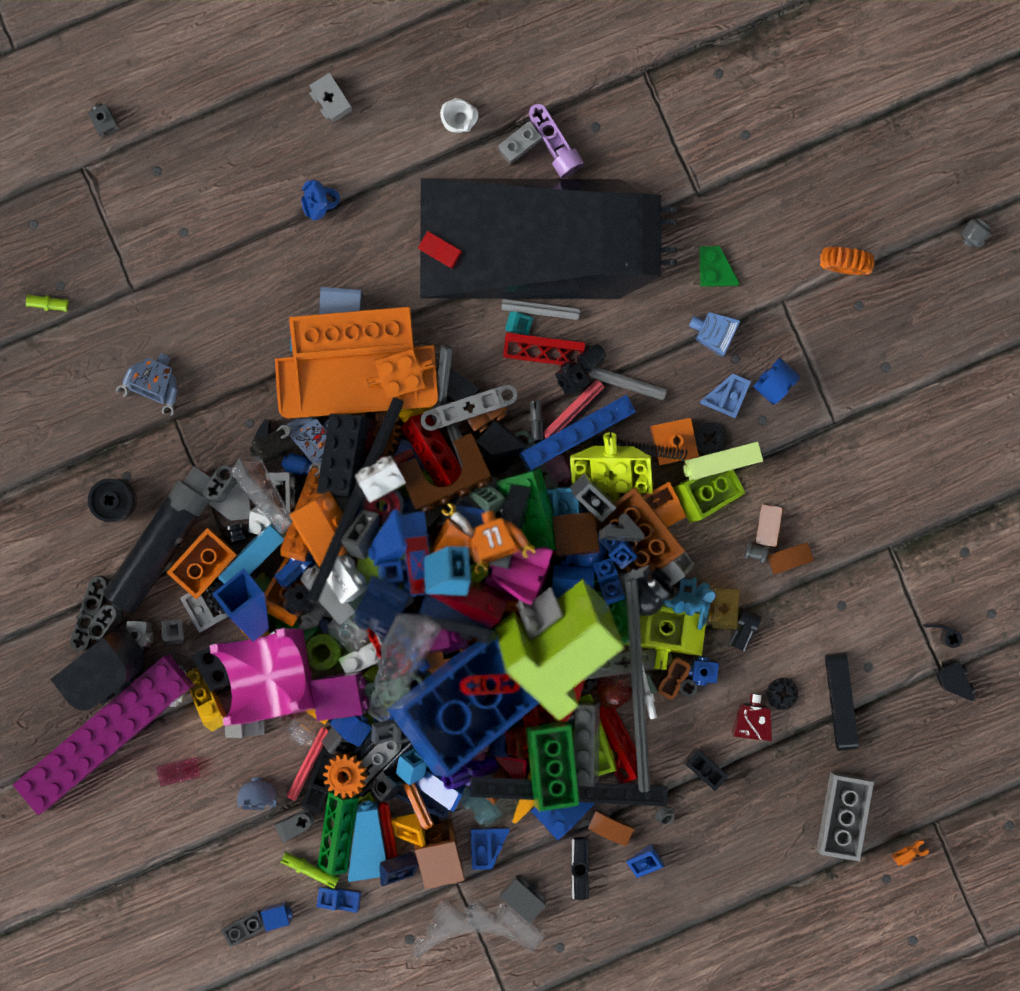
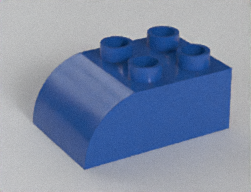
(455, 726)

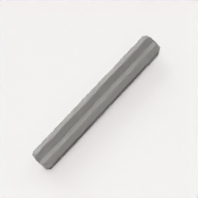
(540, 309)
(628, 383)

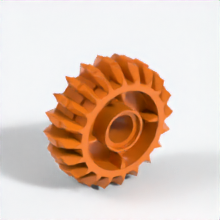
(847, 260)

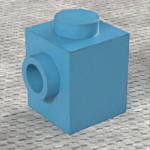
(411, 767)

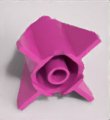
(525, 576)

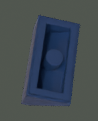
(398, 868)

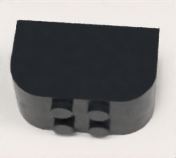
(101, 671)

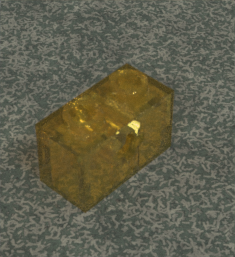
(729, 619)

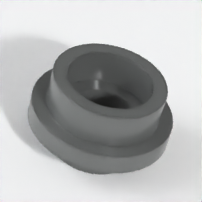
(665, 815)

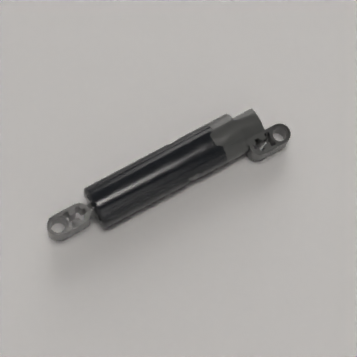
(159, 544)

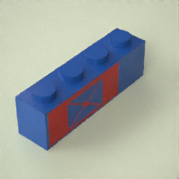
(417, 548)

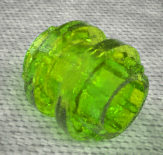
(314, 660)

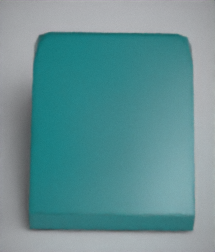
(519, 323)

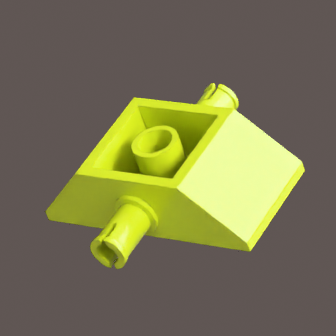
(614, 467)
(682, 638)

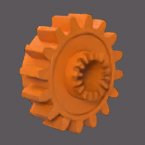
(355, 772)

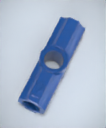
(294, 570)

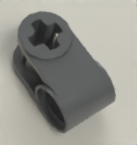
(292, 826)

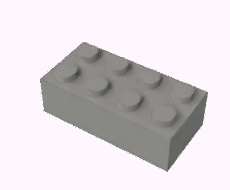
(845, 816)

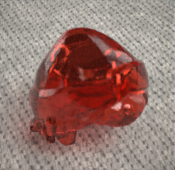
(612, 695)

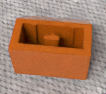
(665, 504)

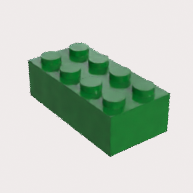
(539, 521)
(552, 766)

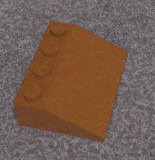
(658, 545)

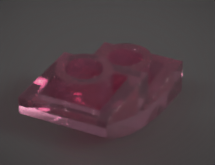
(177, 771)

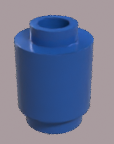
(296, 464)

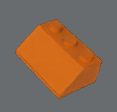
(317, 524)
(202, 563)

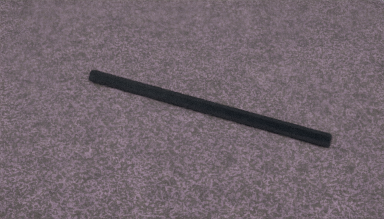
(353, 503)

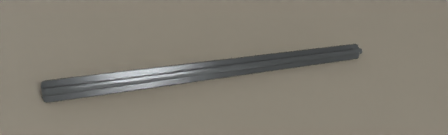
(637, 685)

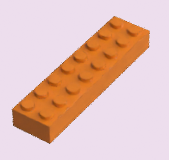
(293, 544)

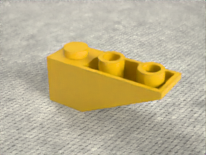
(206, 701)

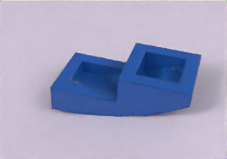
(339, 899)

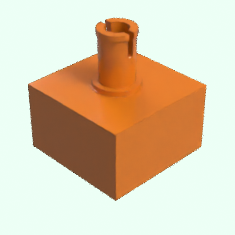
(674, 435)

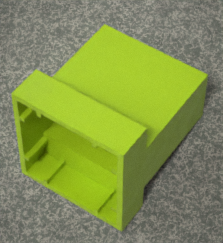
(563, 651)

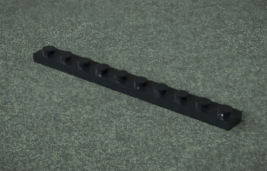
(599, 793)

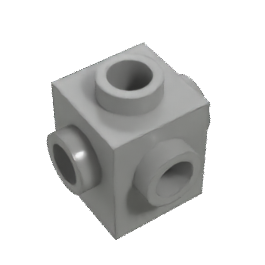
(141, 632)

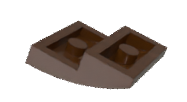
(576, 534)

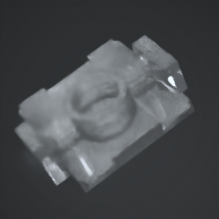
(348, 634)

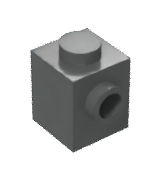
(103, 120)

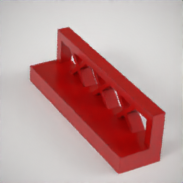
(541, 342)
(621, 743)

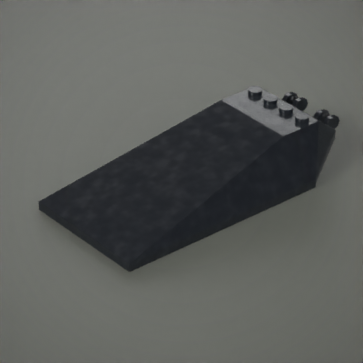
(542, 238)

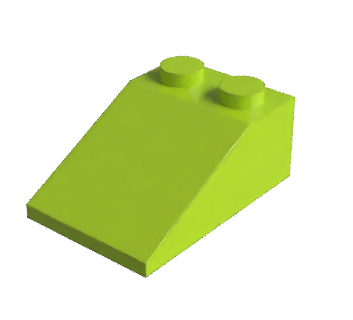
(708, 494)

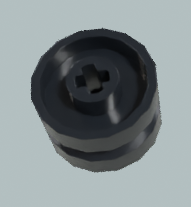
(100, 500)

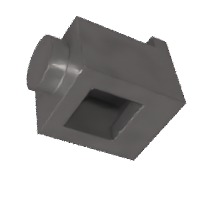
(172, 632)

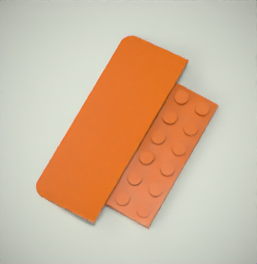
(337, 356)

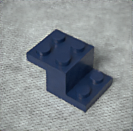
(380, 607)

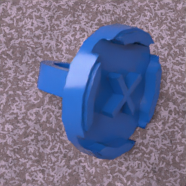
(315, 200)

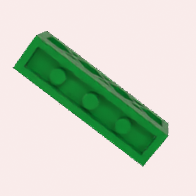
(340, 835)

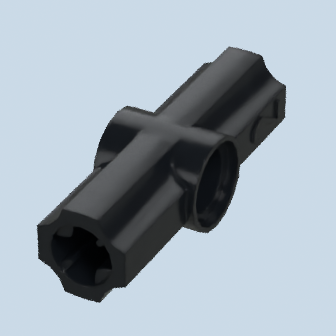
(580, 881)

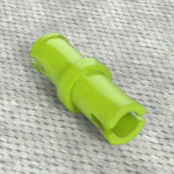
(47, 303)

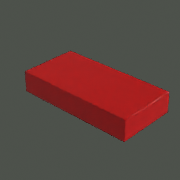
(439, 250)

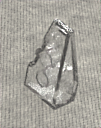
(259, 487)

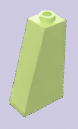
(723, 461)

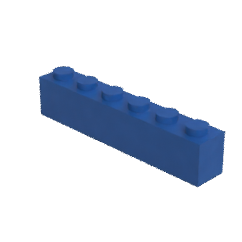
(577, 433)

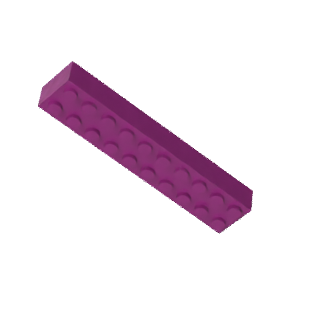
(103, 734)

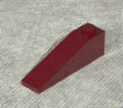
(480, 604)

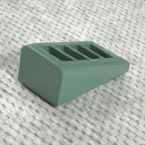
(496, 505)

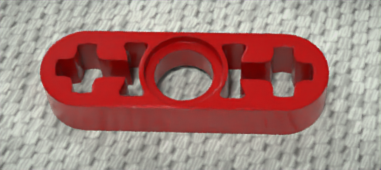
(476, 679)

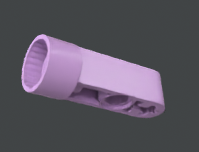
(566, 160)

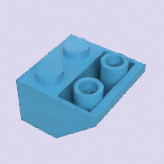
(447, 571)

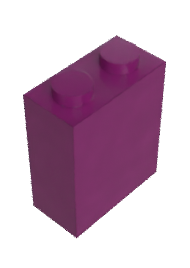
(339, 696)

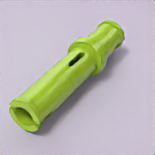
(310, 870)

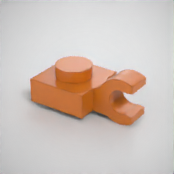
(906, 854)

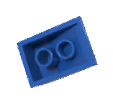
(563, 819)

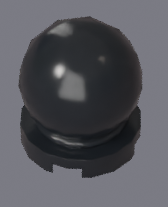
(654, 590)

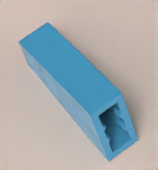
(254, 552)
(367, 844)

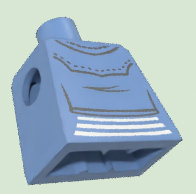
(715, 331)

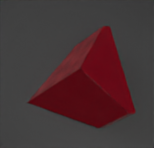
(515, 767)

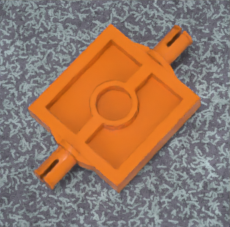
(400, 373)

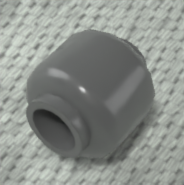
(976, 233)

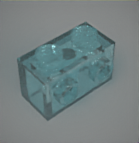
(484, 810)

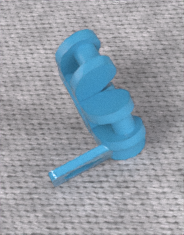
(697, 600)

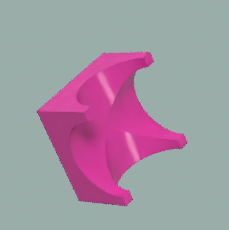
(267, 676)

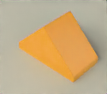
(409, 829)

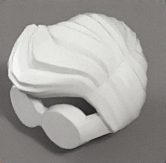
(458, 115)

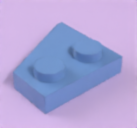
(727, 396)

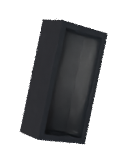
(345, 453)

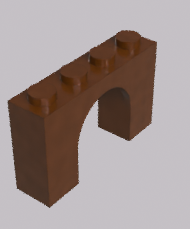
(473, 475)

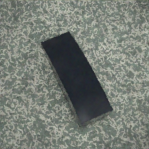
(317, 790)

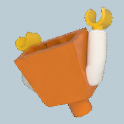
(454, 532)

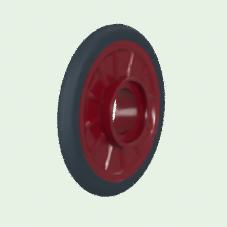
(394, 500)

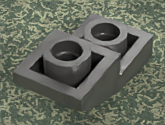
(243, 928)

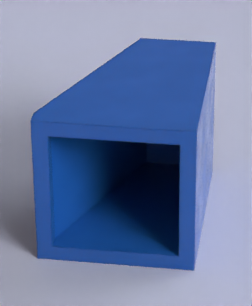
(244, 604)

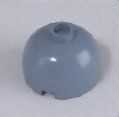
(257, 795)

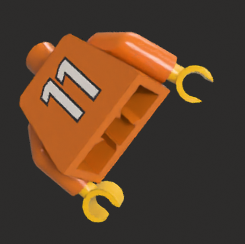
(496, 540)

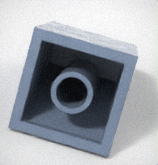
(340, 300)

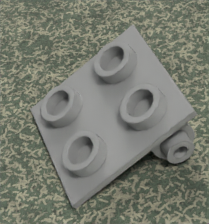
(540, 613)

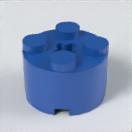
(776, 381)

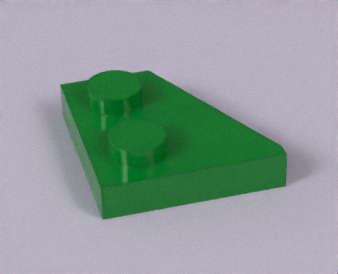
(715, 268)

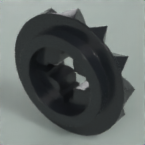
(719, 438)
(777, 685)

